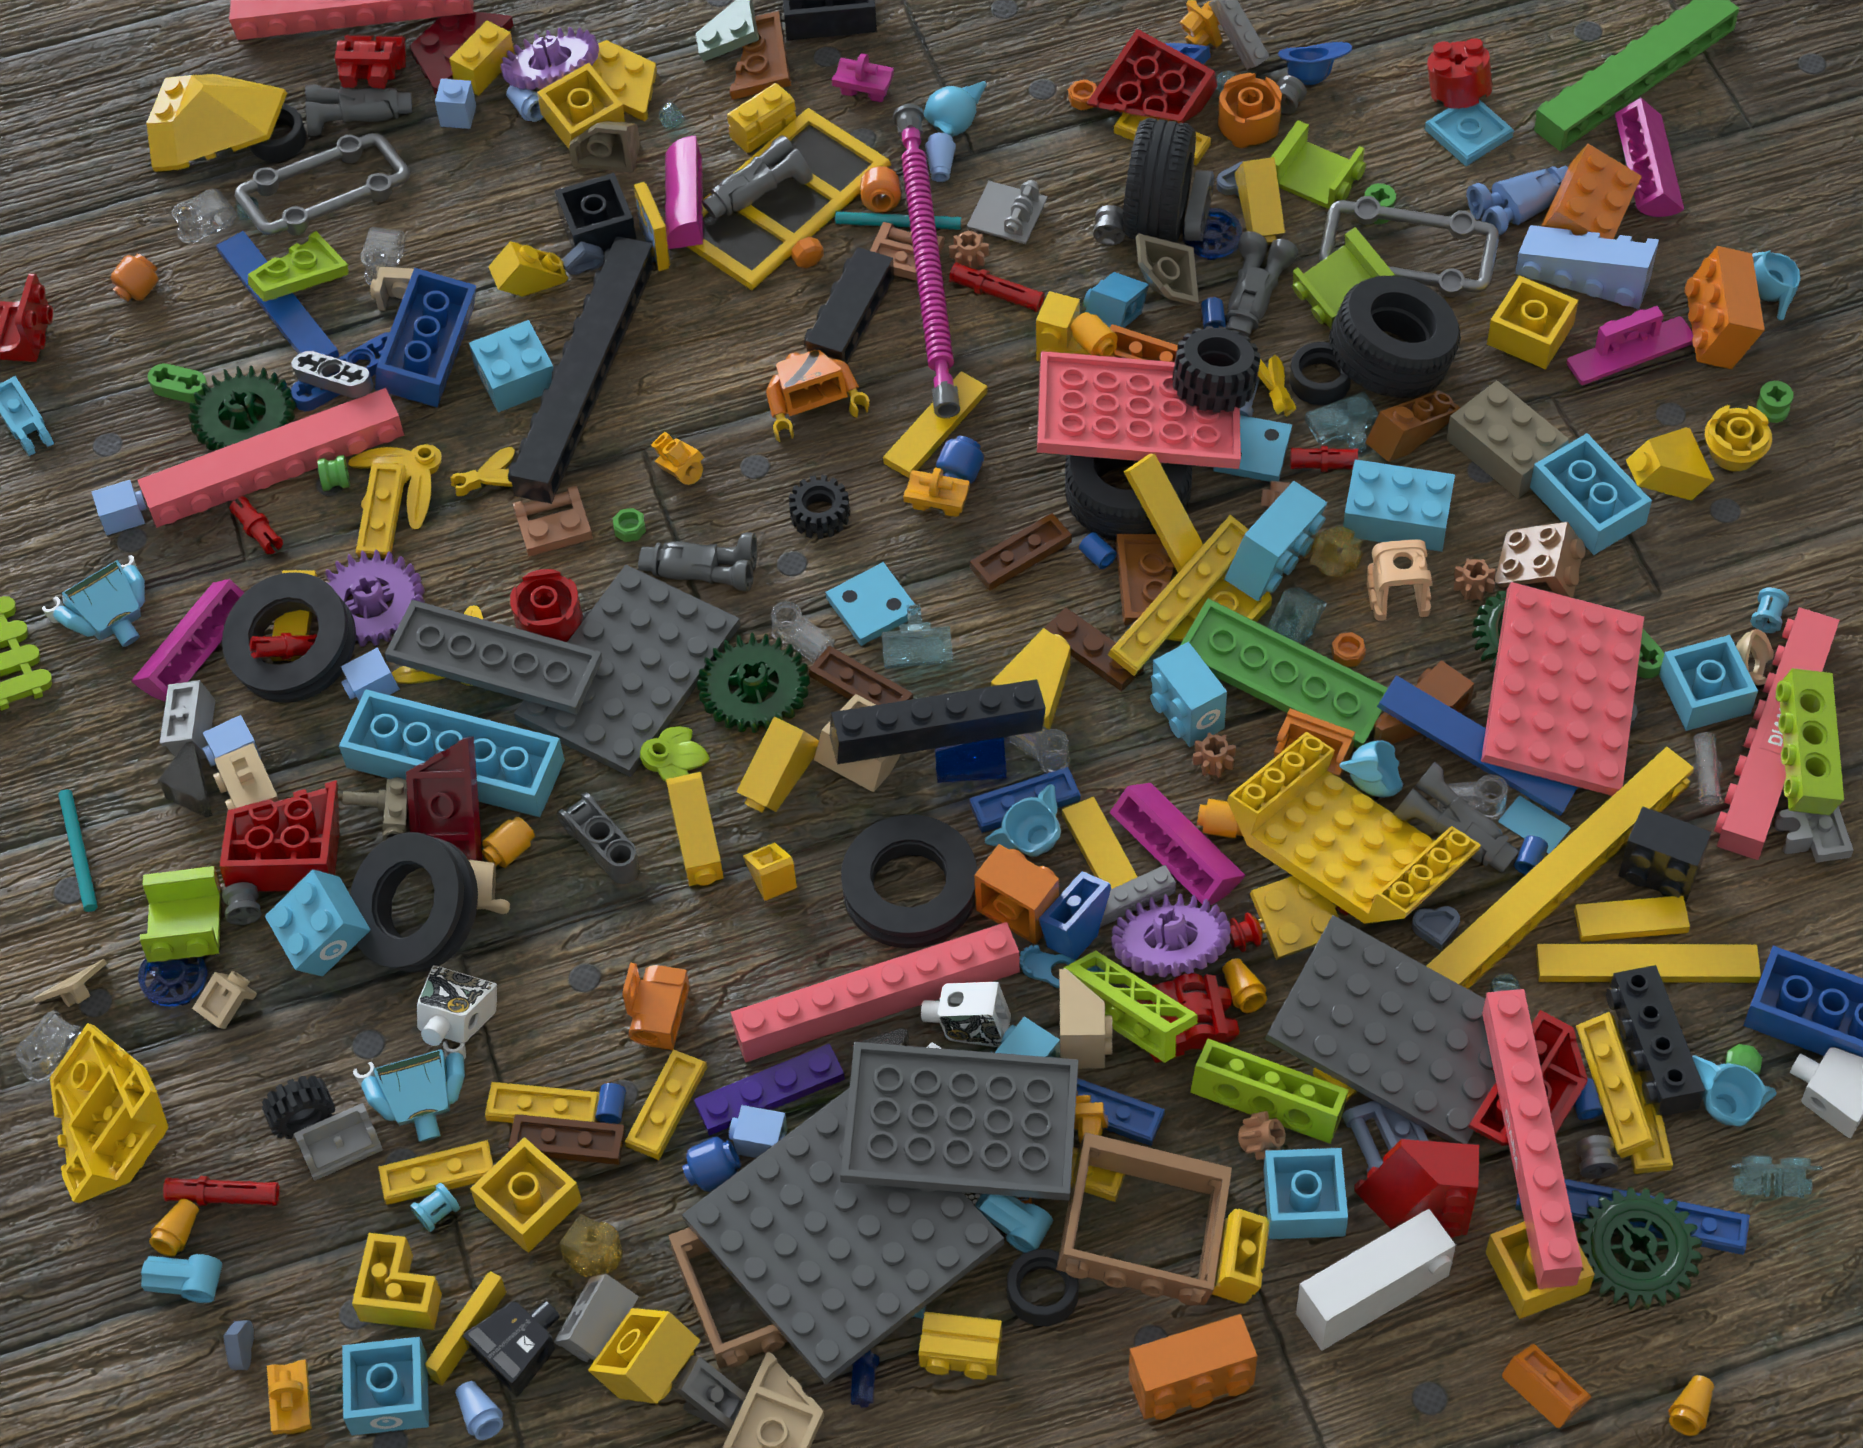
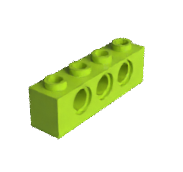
(1823, 788)
(1261, 1085)

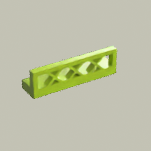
(1131, 1019)

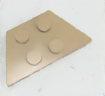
(775, 1412)

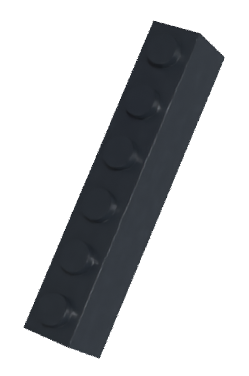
(937, 721)

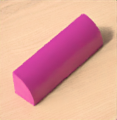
(1649, 156)
(684, 193)
(190, 641)
(1176, 843)

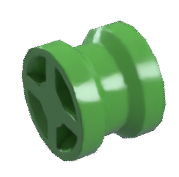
(1384, 195)
(1767, 403)
(333, 473)

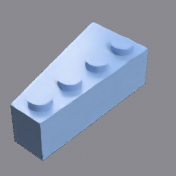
(1588, 263)

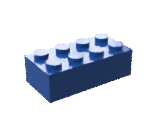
(425, 337)
(1808, 1004)

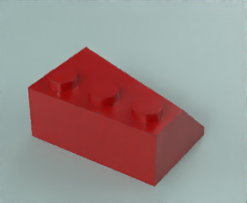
(1154, 82)
(282, 839)
(1424, 1177)

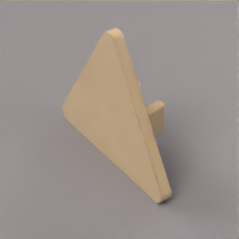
(72, 989)

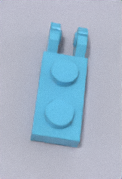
(21, 415)

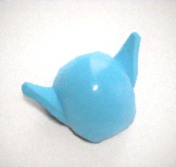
(953, 108)
(1776, 279)
(1375, 769)
(1029, 825)
(1732, 1092)

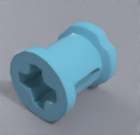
(1770, 610)
(435, 1207)

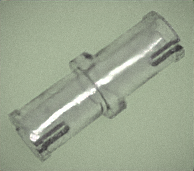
(1707, 768)

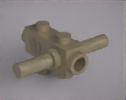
(391, 801)

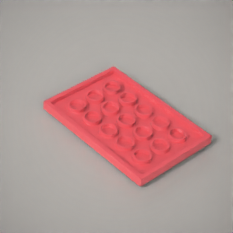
(1127, 413)
(1563, 689)

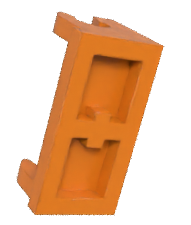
(1333, 735)

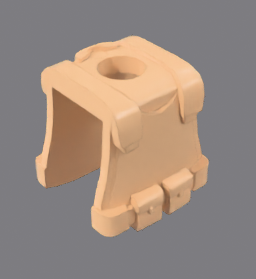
(1384, 573)

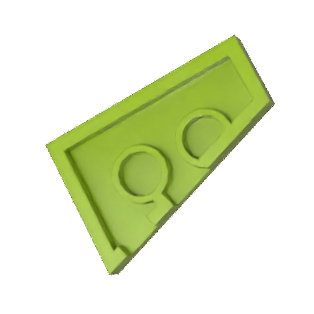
(299, 269)

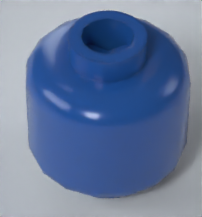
(961, 458)
(711, 1163)

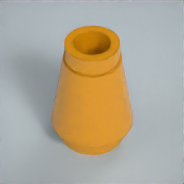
(1245, 987)
(174, 1228)
(1692, 1406)

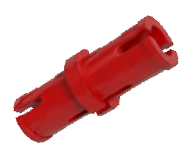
(1323, 458)
(256, 525)
(281, 646)

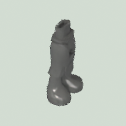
(354, 105)
(756, 178)
(1255, 285)
(701, 562)
(1460, 815)

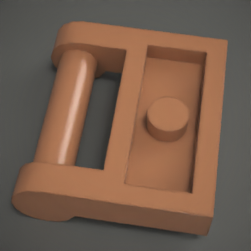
(901, 253)
(555, 529)

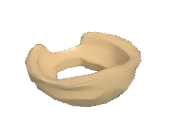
(1761, 650)

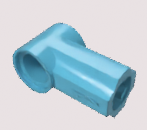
(1021, 1222)
(192, 1278)

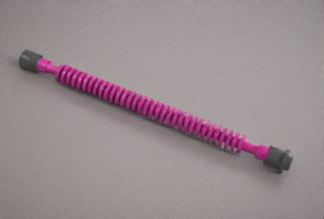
(927, 260)

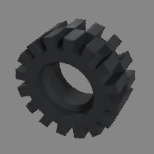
(819, 491)
(297, 1106)

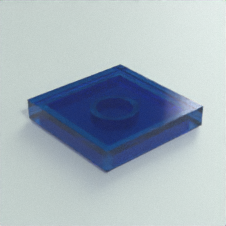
(971, 761)

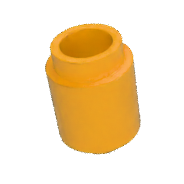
(1094, 335)
(1218, 819)
(507, 842)

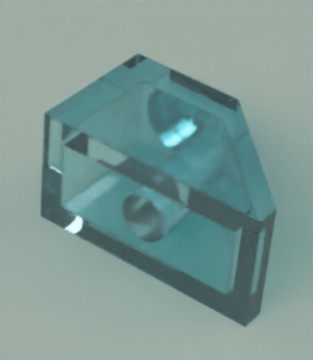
(1297, 615)

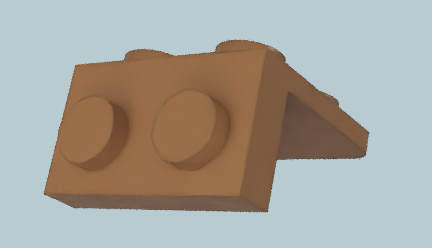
(1542, 555)

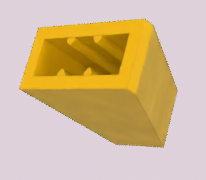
(1260, 198)
(1671, 465)
(1045, 660)
(777, 765)
(694, 829)

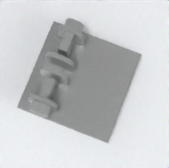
(1008, 211)

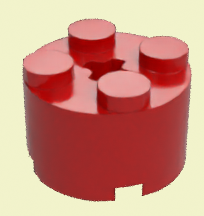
(1459, 73)
(547, 605)

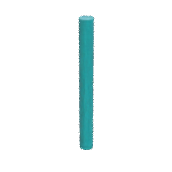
(898, 220)
(78, 850)

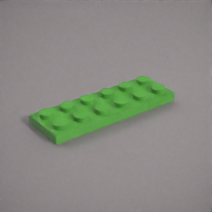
(1284, 671)

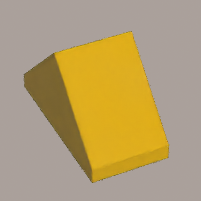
(771, 870)

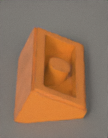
(1545, 1385)

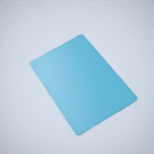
(1528, 819)

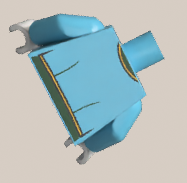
(103, 603)
(416, 1088)

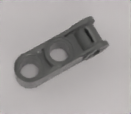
(587, 822)

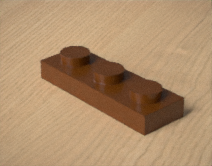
(1020, 551)
(1090, 648)
(851, 678)
(570, 1138)

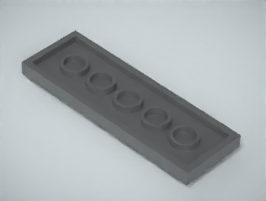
(494, 656)

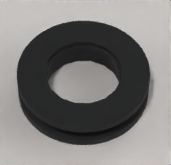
(269, 601)
(452, 909)
(909, 925)

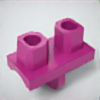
(863, 77)

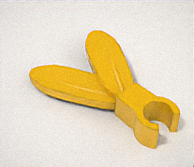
(1275, 380)
(491, 473)

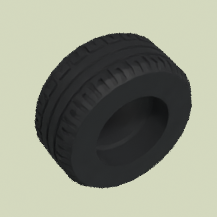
(1159, 179)
(1386, 363)
(1111, 509)

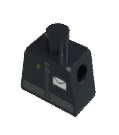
(514, 1343)

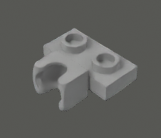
(1822, 833)

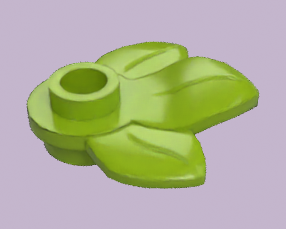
(676, 751)

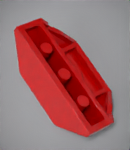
(1561, 1072)

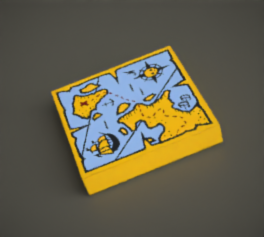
(652, 225)

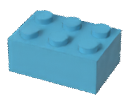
(1590, 493)
(1398, 503)
(1277, 541)

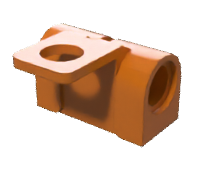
(655, 1004)

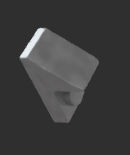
(709, 1393)

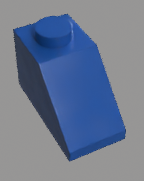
(1076, 915)

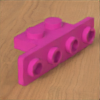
(1630, 343)

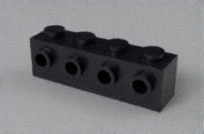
(851, 305)
(1655, 1041)

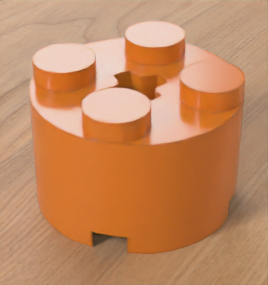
(1249, 110)

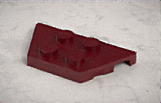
(444, 38)
(445, 798)

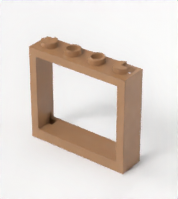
(1158, 1167)
(734, 1352)

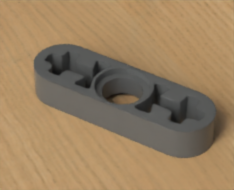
(1199, 205)
(350, 381)

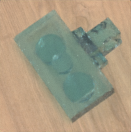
(1343, 420)
(916, 643)

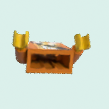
(808, 383)

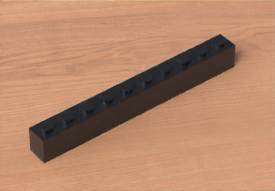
(582, 370)

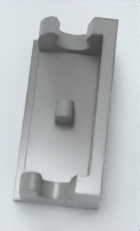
(186, 716)
(338, 1141)
(595, 1317)

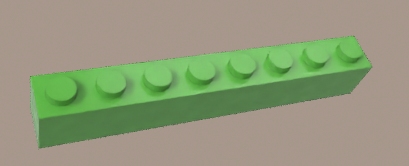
(1634, 71)

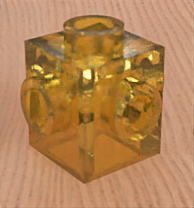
(1326, 554)
(591, 1247)

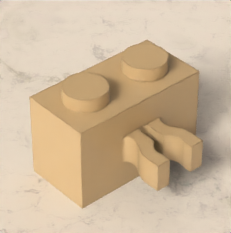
(243, 777)

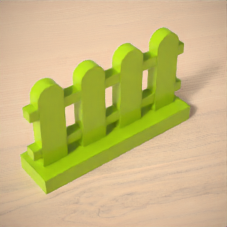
(18, 659)

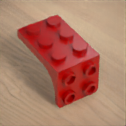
(25, 323)

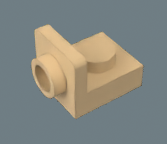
(390, 283)
(223, 997)

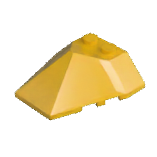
(207, 115)
(106, 1115)

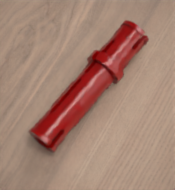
(986, 283)
(217, 1191)

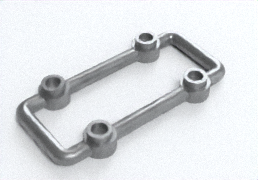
(296, 218)
(1460, 224)

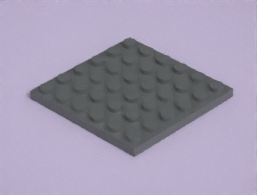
(833, 1257)

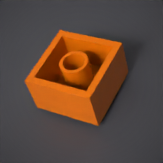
(1015, 891)

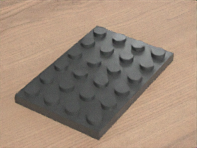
(651, 662)
(1389, 1031)
(960, 1121)

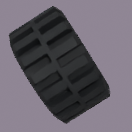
(1216, 369)

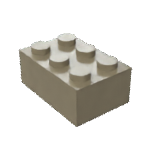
(1503, 437)

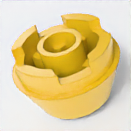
(1738, 437)

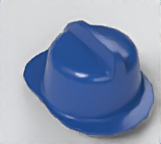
(1313, 62)

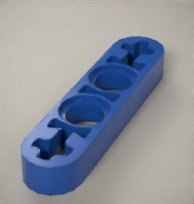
(320, 397)

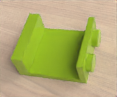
(1314, 171)
(1334, 276)
(182, 914)

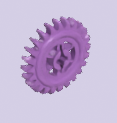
(566, 54)
(370, 599)
(1169, 931)

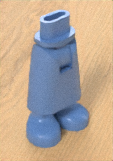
(1520, 196)

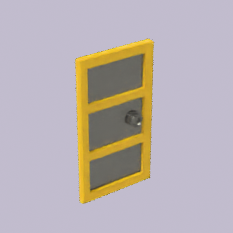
(763, 234)

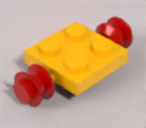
(1288, 914)

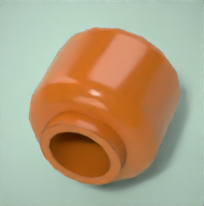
(880, 189)
(134, 277)

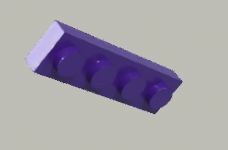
(770, 1087)

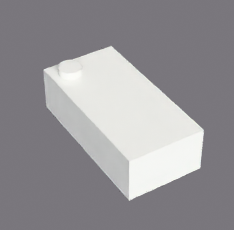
(1375, 1279)

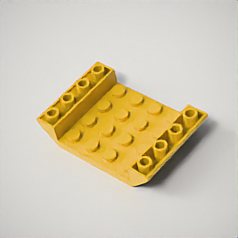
(1342, 838)

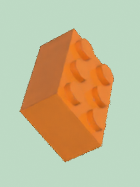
(1592, 195)
(1724, 307)
(1192, 1367)

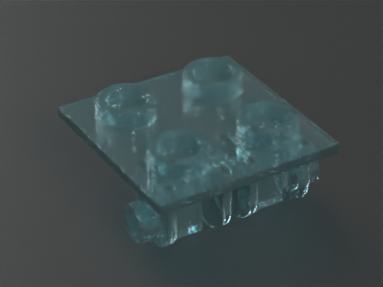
(1793, 1179)

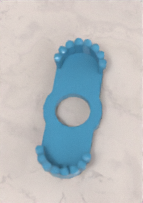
(1039, 964)

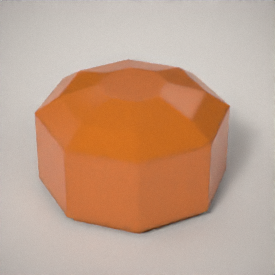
(1080, 93)
(807, 252)
(1348, 649)

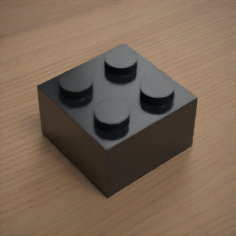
(595, 212)
(1664, 854)

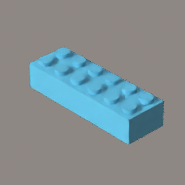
(396, 734)

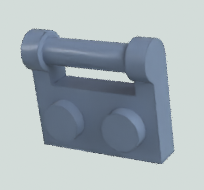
(1391, 1126)

